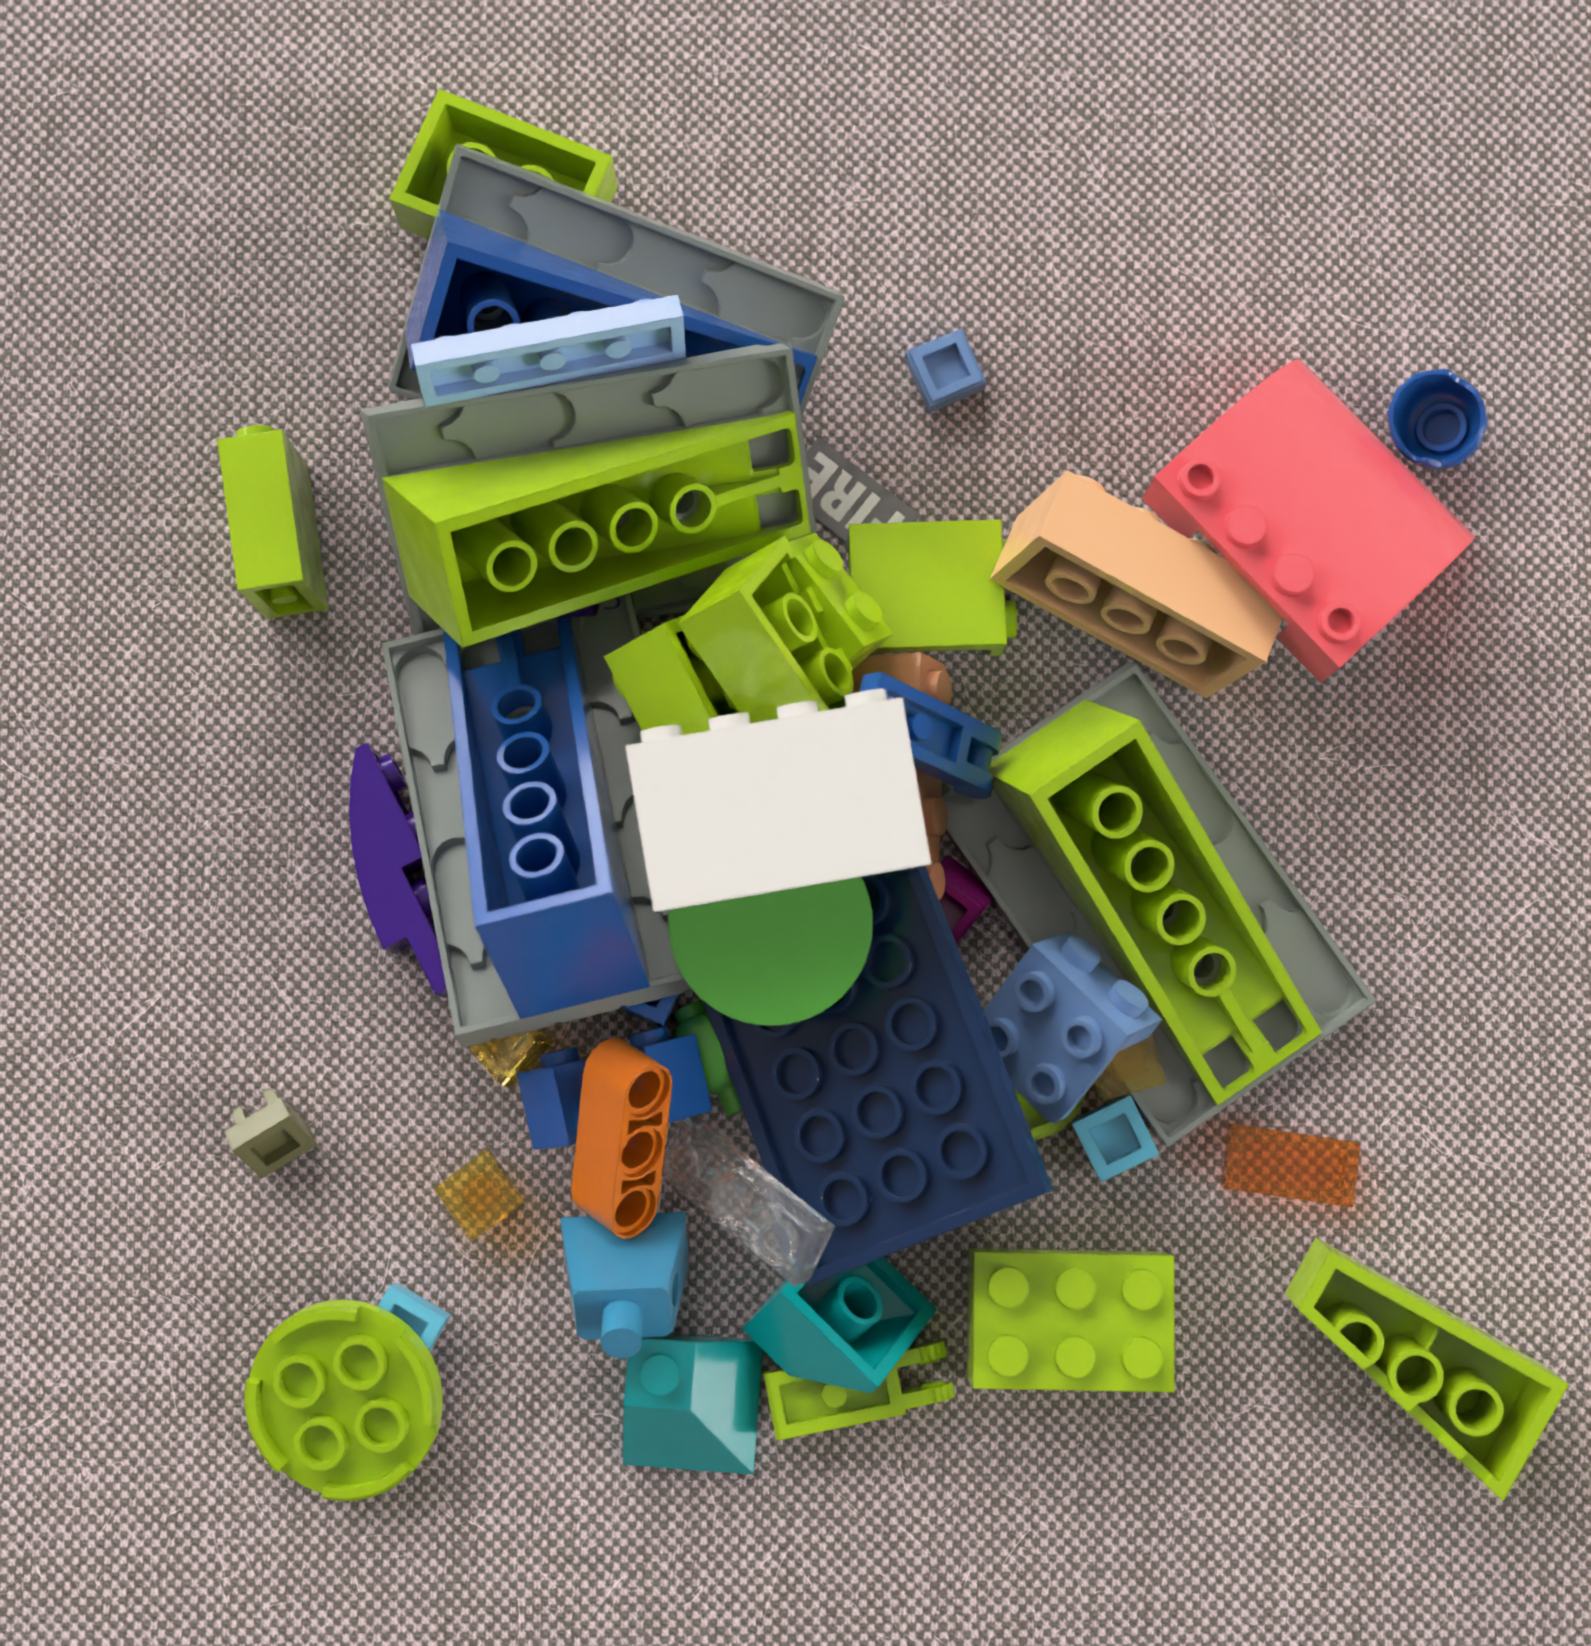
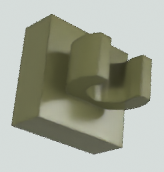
(269, 1135)

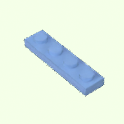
(550, 350)

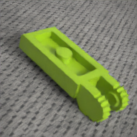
(813, 1407)

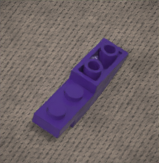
(386, 857)

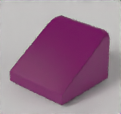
(963, 897)

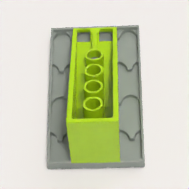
(590, 490)
(1135, 845)

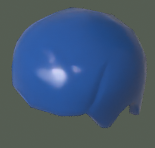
(1437, 419)

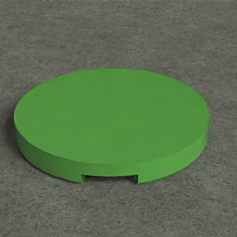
(775, 952)

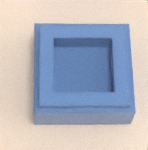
(945, 370)

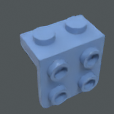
(1064, 1022)

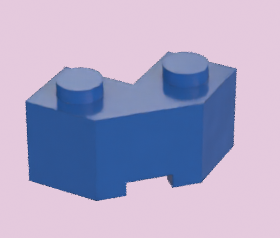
(554, 1090)

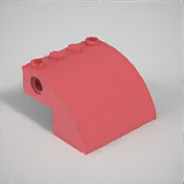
(1310, 515)

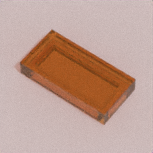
(1290, 1165)

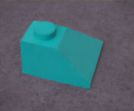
(842, 1328)
(692, 1403)

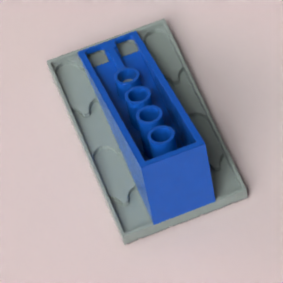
(538, 250)
(530, 823)

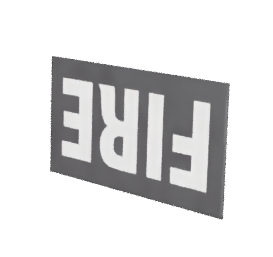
(848, 495)

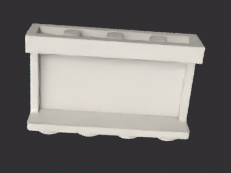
(777, 801)

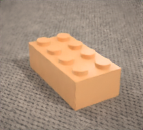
(1137, 585)

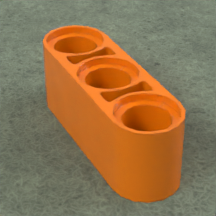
(621, 1137)

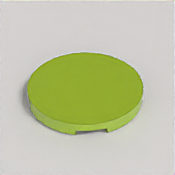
(344, 1399)

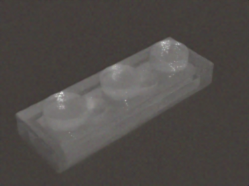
(745, 1199)

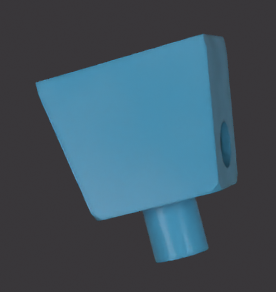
(625, 1285)

